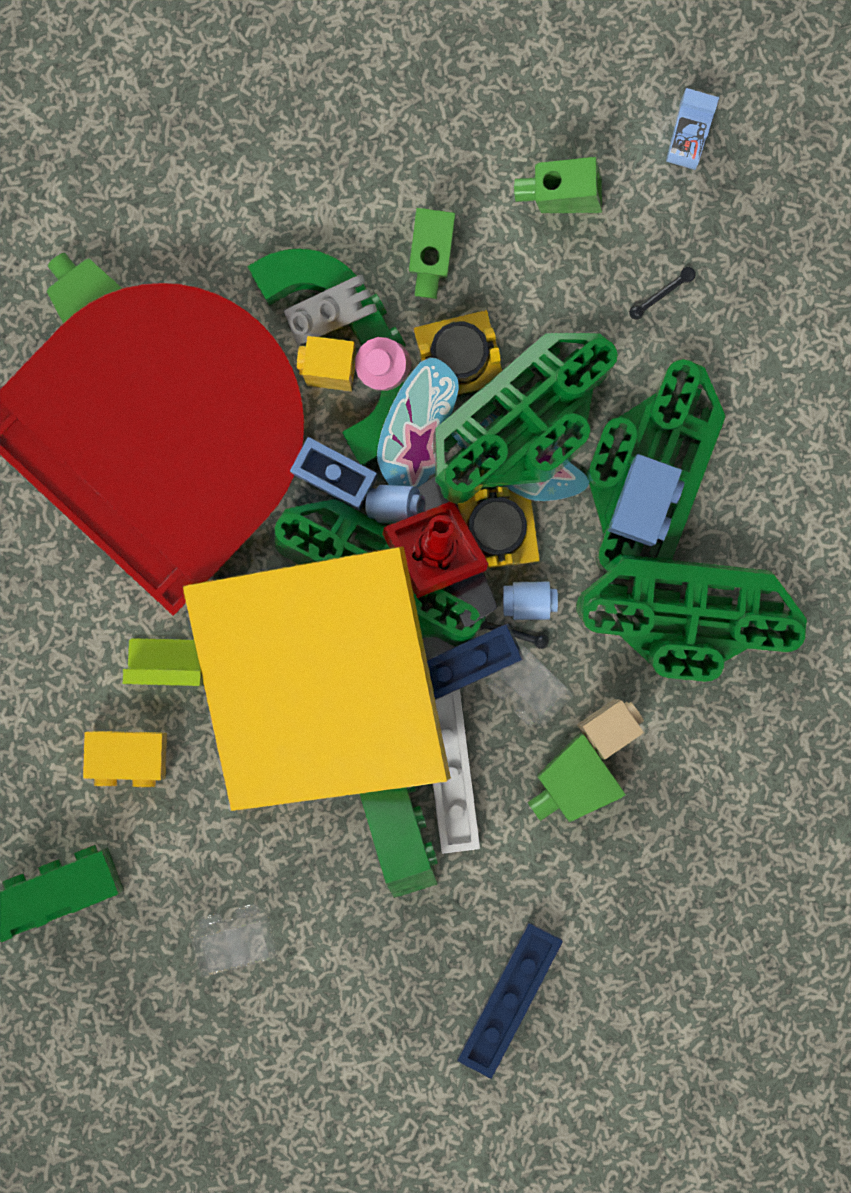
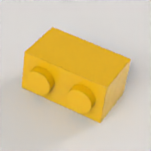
(327, 363)
(125, 756)

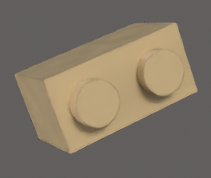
(612, 727)

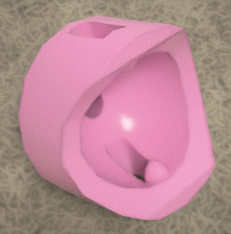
(382, 364)

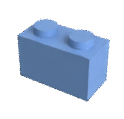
(333, 473)
(646, 500)

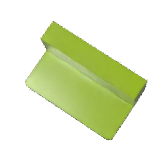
(162, 663)

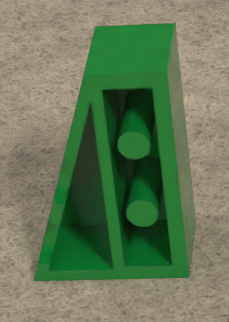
(399, 840)
(57, 891)

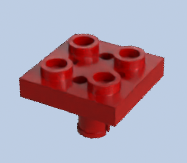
(439, 538)

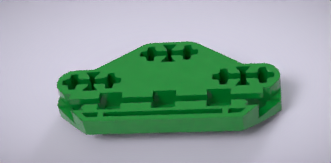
(533, 421)
(661, 442)
(346, 521)
(694, 624)

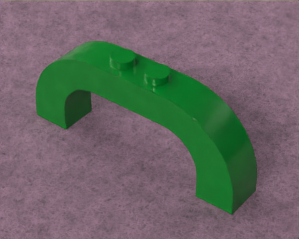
(308, 269)

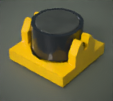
(463, 346)
(501, 524)

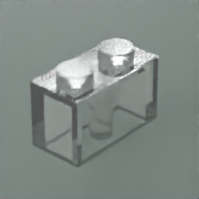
(531, 688)
(234, 940)

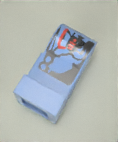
(691, 128)

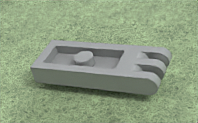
(329, 310)

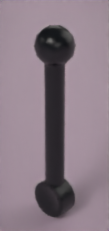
(687, 275)
(540, 641)

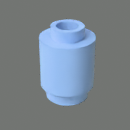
(394, 503)
(529, 600)

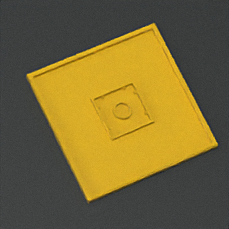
(317, 680)

